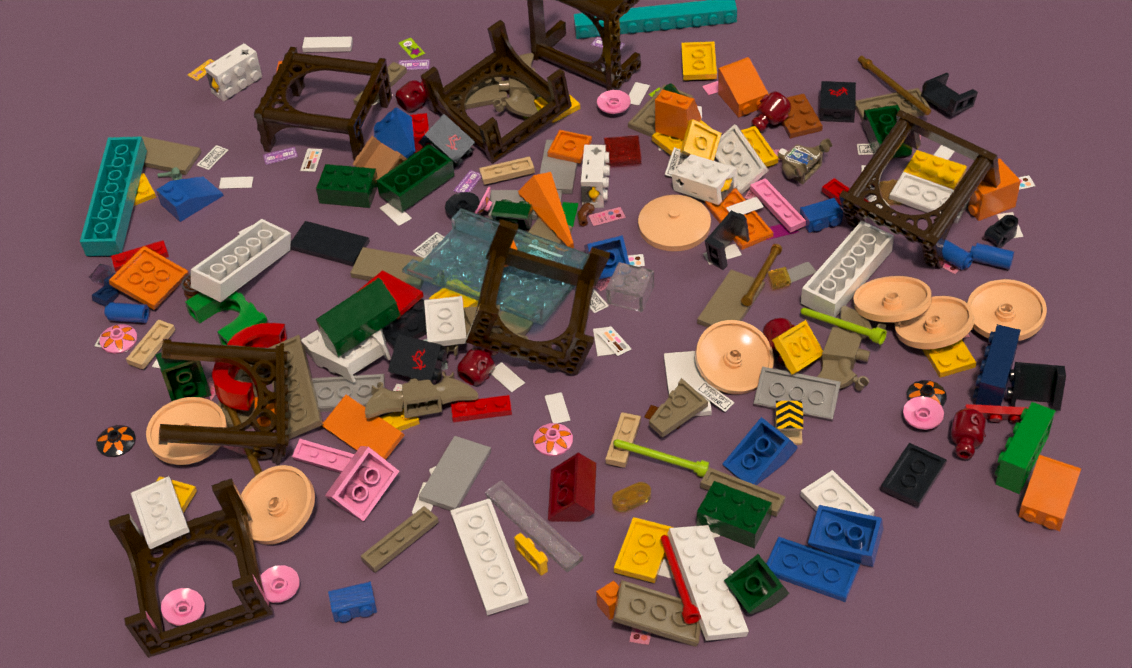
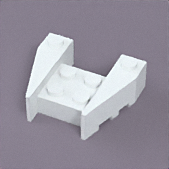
(349, 362)

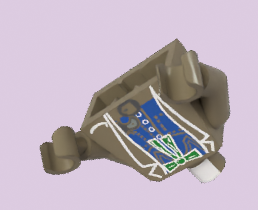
(803, 161)

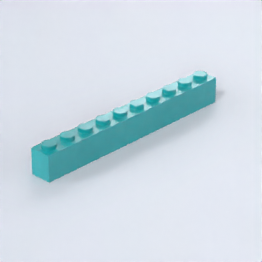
(664, 17)

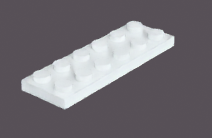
(489, 557)
(705, 582)

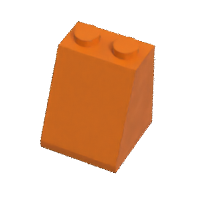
(741, 87)
(674, 113)
(991, 200)
(1049, 493)

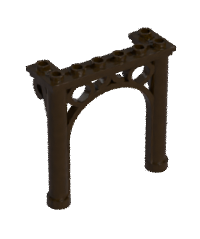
(263, 361)

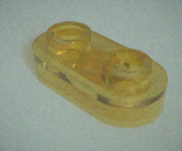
(630, 497)

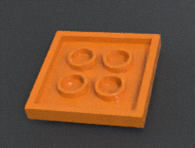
(148, 277)

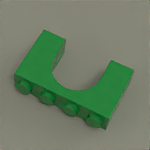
(203, 307)

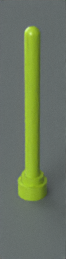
(876, 335)
(698, 467)

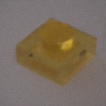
(779, 278)

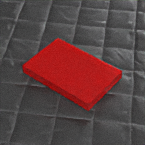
(403, 293)

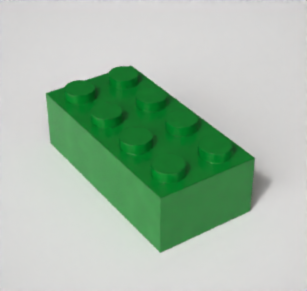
(1024, 447)

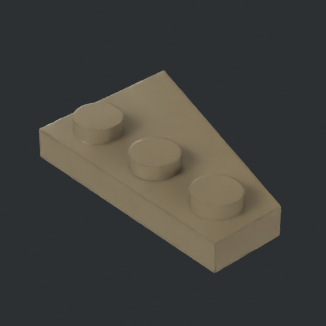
(679, 407)

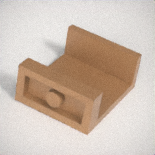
(378, 156)

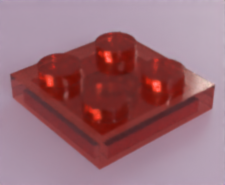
(623, 150)

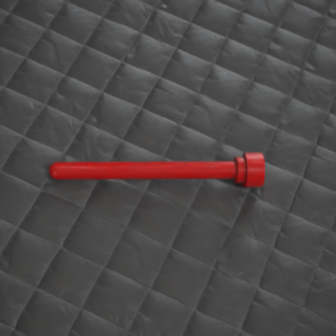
(690, 612)

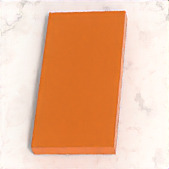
(757, 227)
(353, 428)

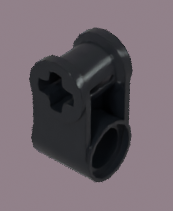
(1002, 230)

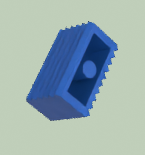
(822, 215)
(352, 602)

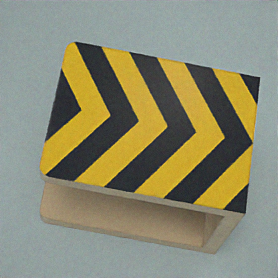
(790, 420)

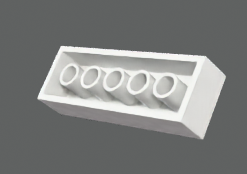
(240, 260)
(847, 269)

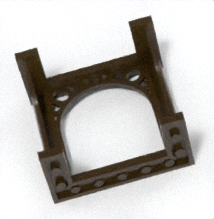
(606, 10)
(292, 74)
(487, 135)
(932, 239)
(509, 343)
(147, 625)

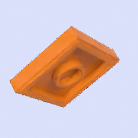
(569, 146)

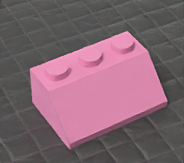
(362, 483)

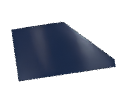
(106, 293)

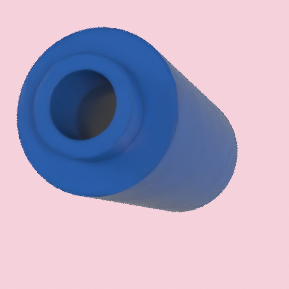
(956, 255)
(992, 255)
(127, 312)

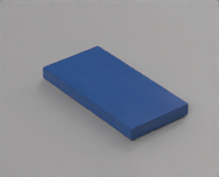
(812, 569)

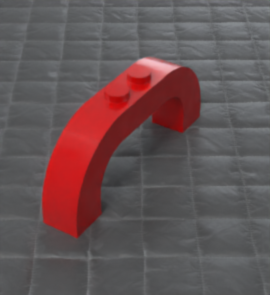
(237, 393)

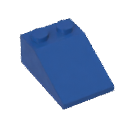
(396, 132)
(187, 196)
(760, 453)
(847, 534)

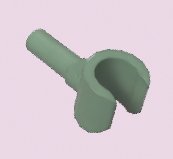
(175, 174)

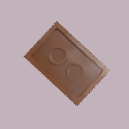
(801, 118)

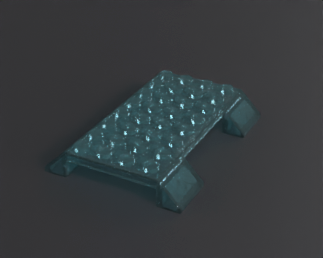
(460, 266)

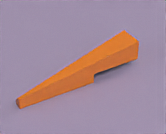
(543, 196)

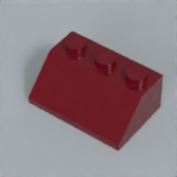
(572, 490)

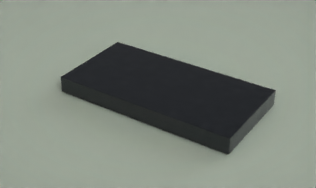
(328, 243)

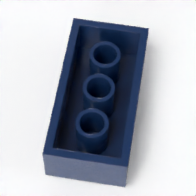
(997, 366)

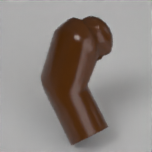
(584, 210)

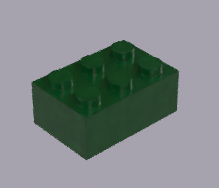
(878, 124)
(347, 186)
(183, 378)
(734, 514)

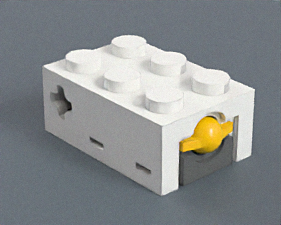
(233, 72)
(594, 175)
(704, 179)

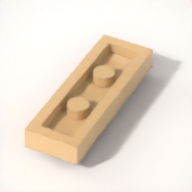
(506, 170)
(150, 344)
(626, 431)

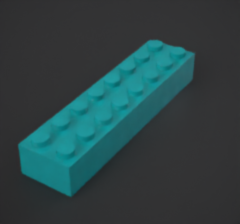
(113, 196)

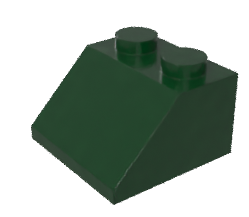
(516, 213)
(756, 585)

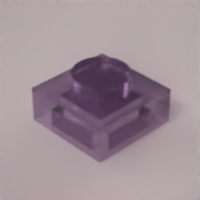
(101, 273)

